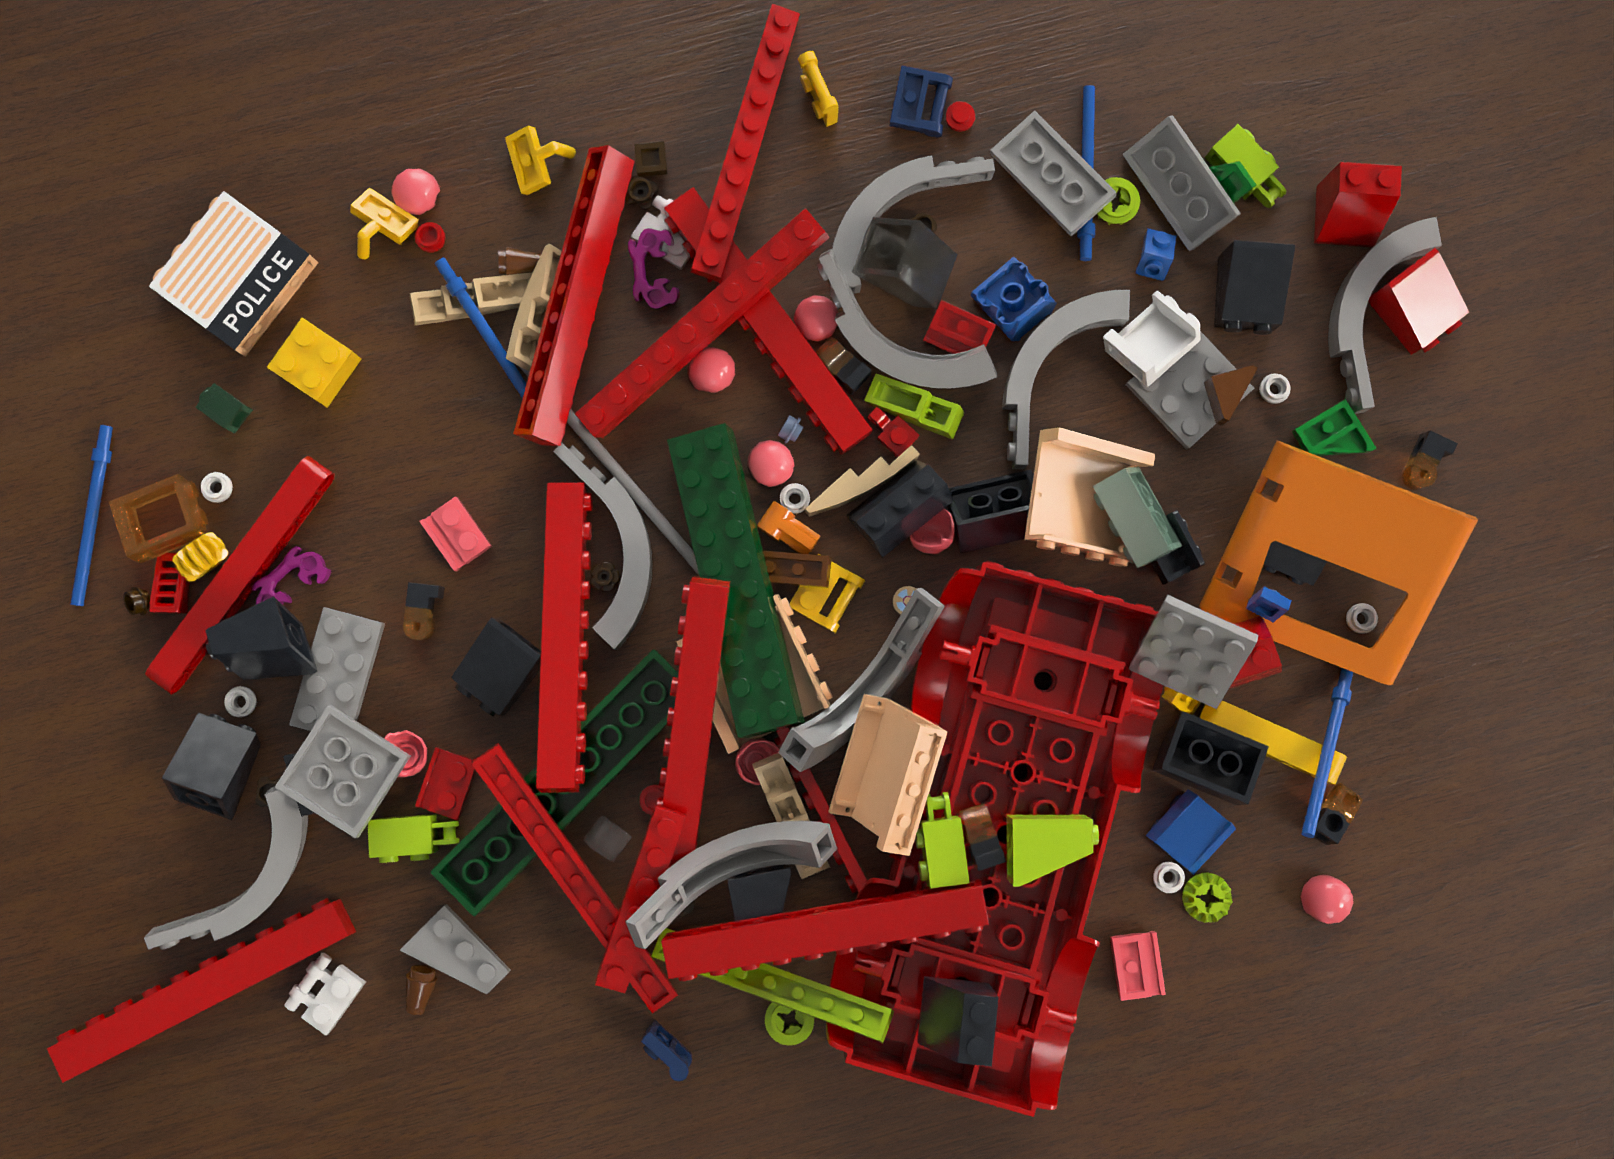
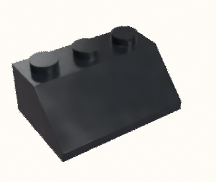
(901, 507)
(991, 511)
(1211, 759)

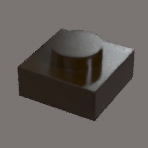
(650, 158)

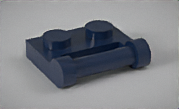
(911, 98)
(664, 1045)

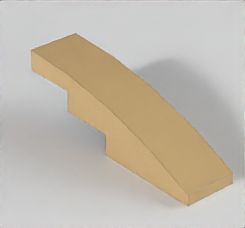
(487, 293)
(533, 309)
(851, 487)
(783, 798)

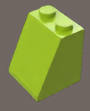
(1046, 844)

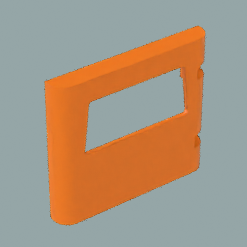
(1355, 526)

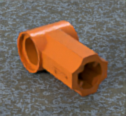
(782, 525)

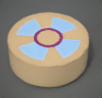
(902, 597)

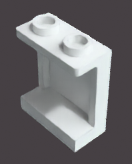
(1154, 339)

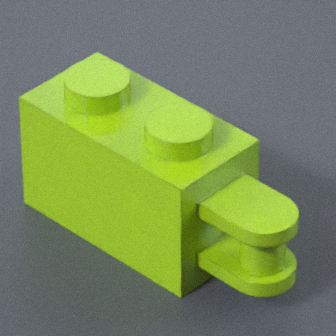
(1260, 164)
(408, 836)
(941, 846)

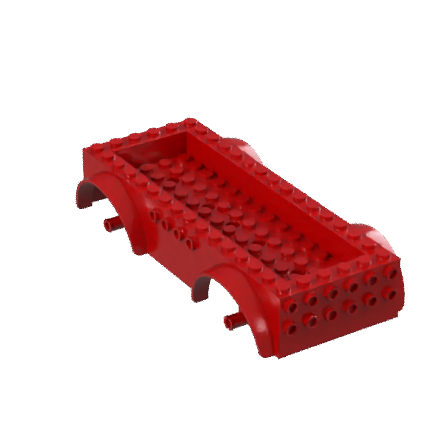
(1080, 750)

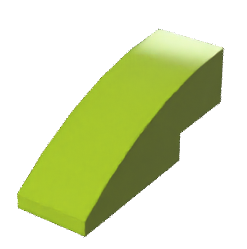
(915, 405)

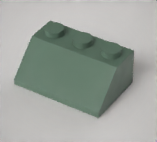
(1136, 516)

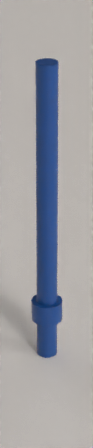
(1087, 231)
(457, 288)
(100, 456)
(1340, 697)

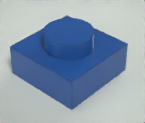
(1268, 604)

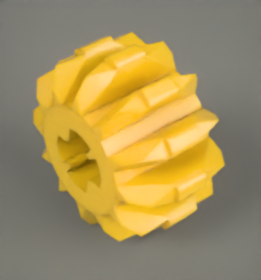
(200, 556)

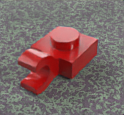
(896, 434)

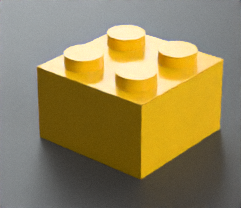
(314, 362)

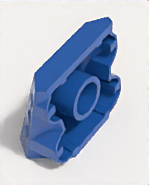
(1014, 299)
(1190, 831)

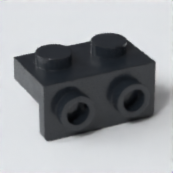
(1182, 559)

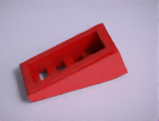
(158, 592)

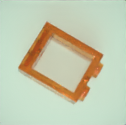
(130, 528)

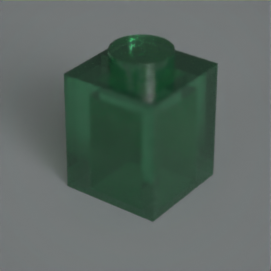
(223, 407)

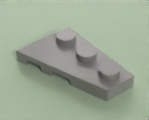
(456, 951)

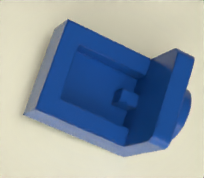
(1156, 254)

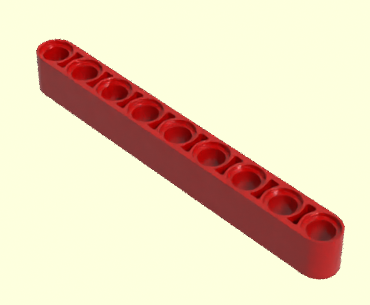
(239, 573)

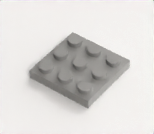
(1180, 395)
(1193, 651)
(342, 771)

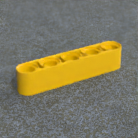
(1283, 744)

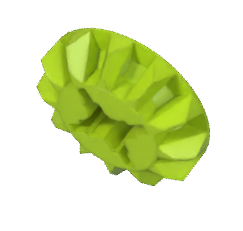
(1128, 196)
(1200, 885)
(794, 1033)

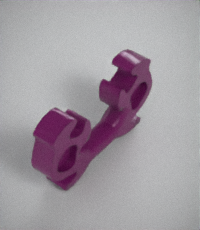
(651, 241)
(309, 564)

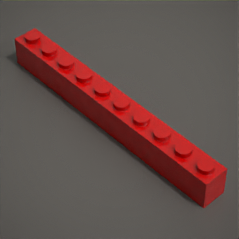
(574, 297)
(702, 324)
(779, 338)
(562, 639)
(694, 705)
(825, 929)
(200, 990)

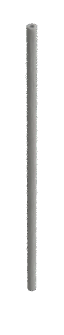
(632, 489)

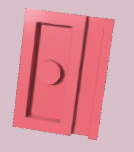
(455, 533)
(1137, 965)

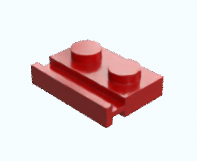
(958, 329)
(446, 784)

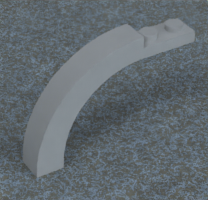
(891, 188)
(1349, 306)
(1083, 314)
(901, 363)
(637, 563)
(833, 727)
(285, 851)
(732, 854)

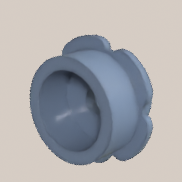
(790, 429)

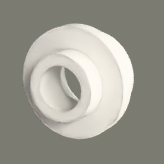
(1283, 388)
(208, 483)
(795, 488)
(1370, 618)
(231, 701)
(1177, 881)

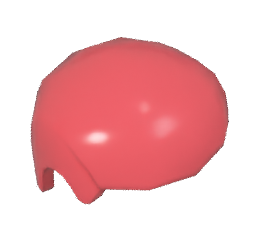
(415, 191)
(816, 318)
(711, 370)
(770, 463)
(935, 534)
(413, 746)
(752, 752)
(1327, 899)

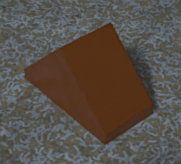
(1227, 390)

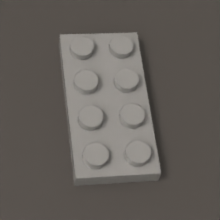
(1053, 173)
(1181, 183)
(344, 661)

